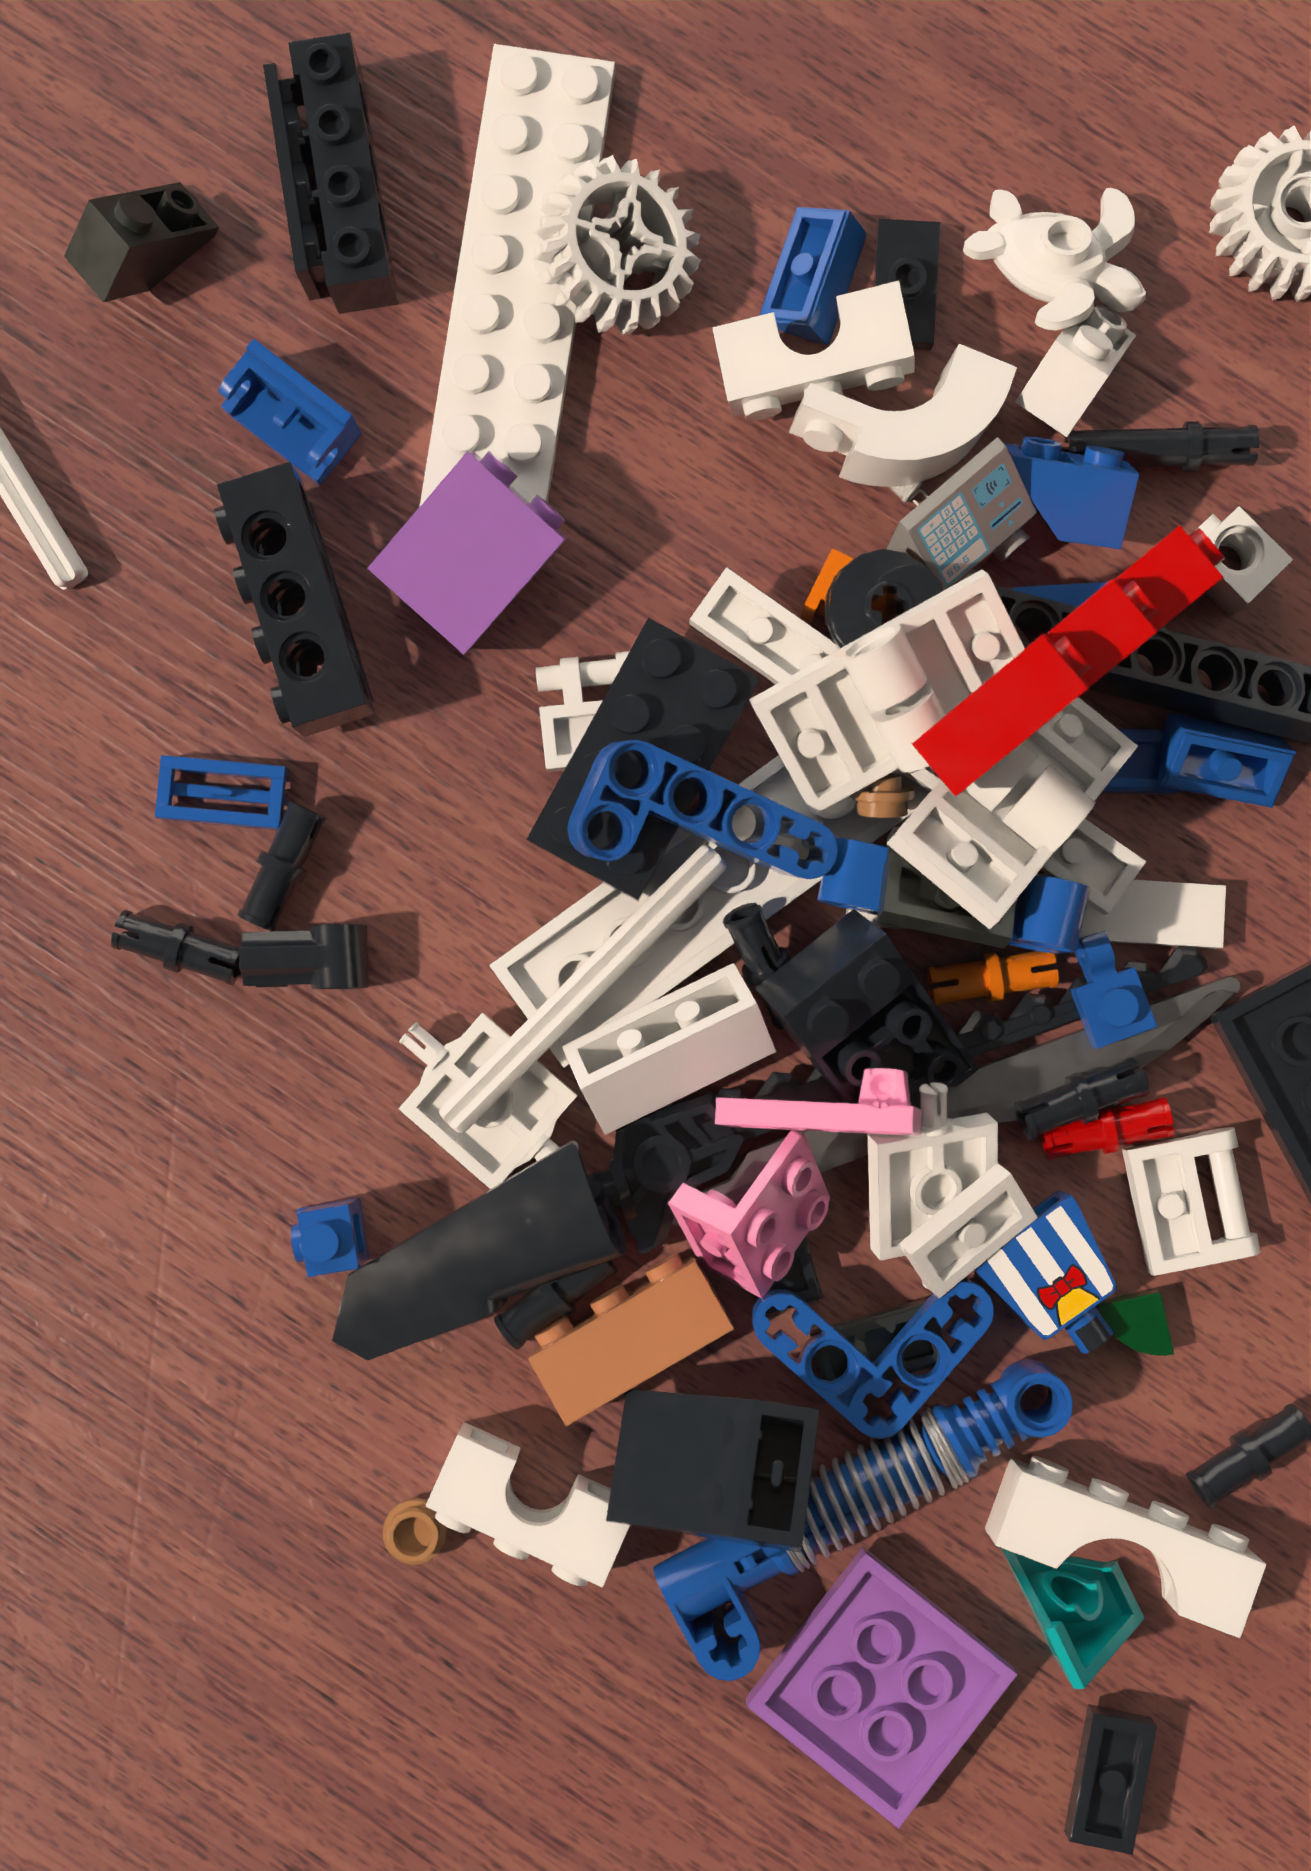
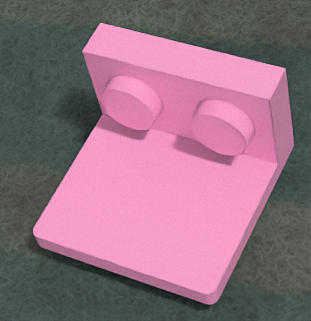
(758, 1237)

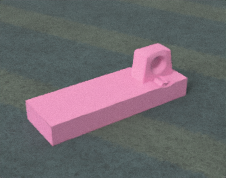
(881, 1109)

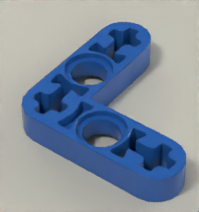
(864, 1375)

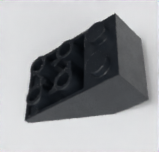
(862, 1008)
(714, 1467)

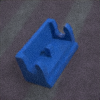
(288, 412)

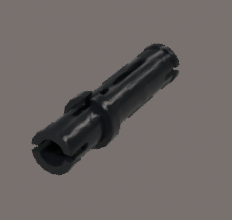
(1173, 446)

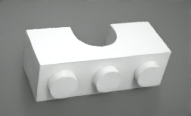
(869, 350)
(478, 1495)

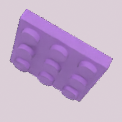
(880, 1687)

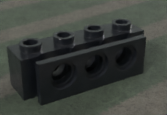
(346, 172)
(253, 515)

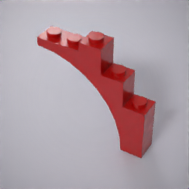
(1069, 658)

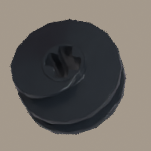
(866, 580)

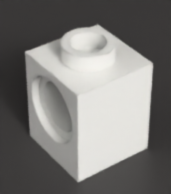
(1259, 556)

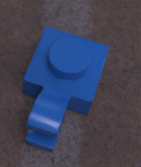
(1111, 1001)

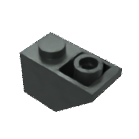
(137, 239)

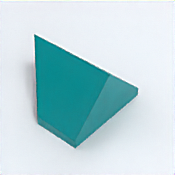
(1081, 1610)

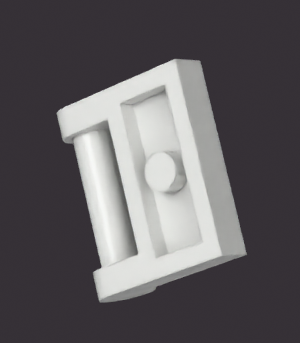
(1172, 1206)

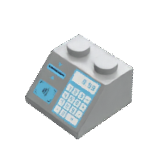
(969, 518)

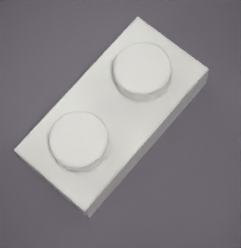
(968, 1230)

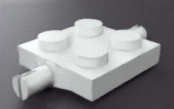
(511, 1129)
(925, 1172)

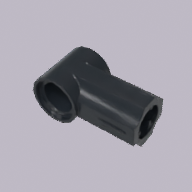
(324, 957)

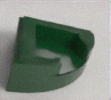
(1139, 1322)

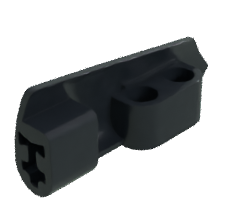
(472, 1260)

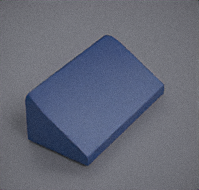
(813, 271)
(1223, 760)

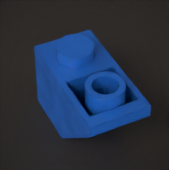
(1077, 494)

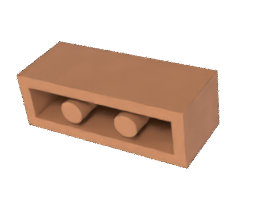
(628, 1337)

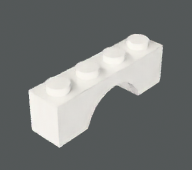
(1049, 1517)

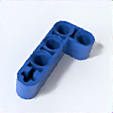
(709, 820)
(1045, 915)

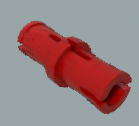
(1112, 1129)

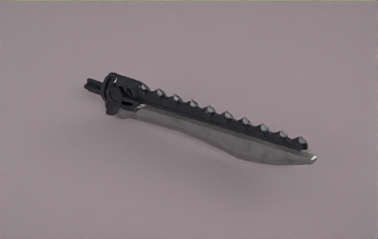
(689, 1148)

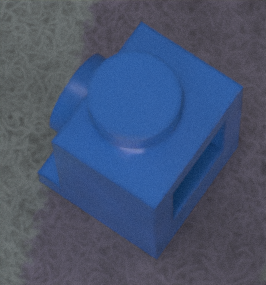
(330, 1237)

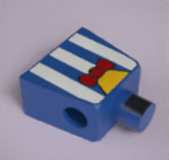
(1054, 1275)

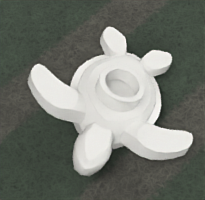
(1061, 258)

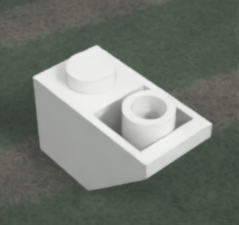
(1076, 369)

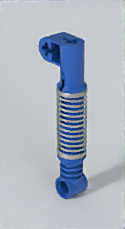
(848, 1501)

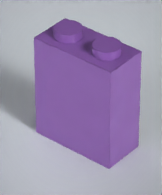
(469, 549)

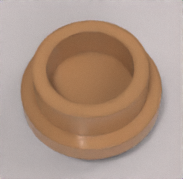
(884, 798)
(413, 1532)

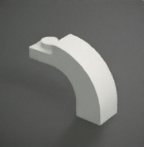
(911, 443)

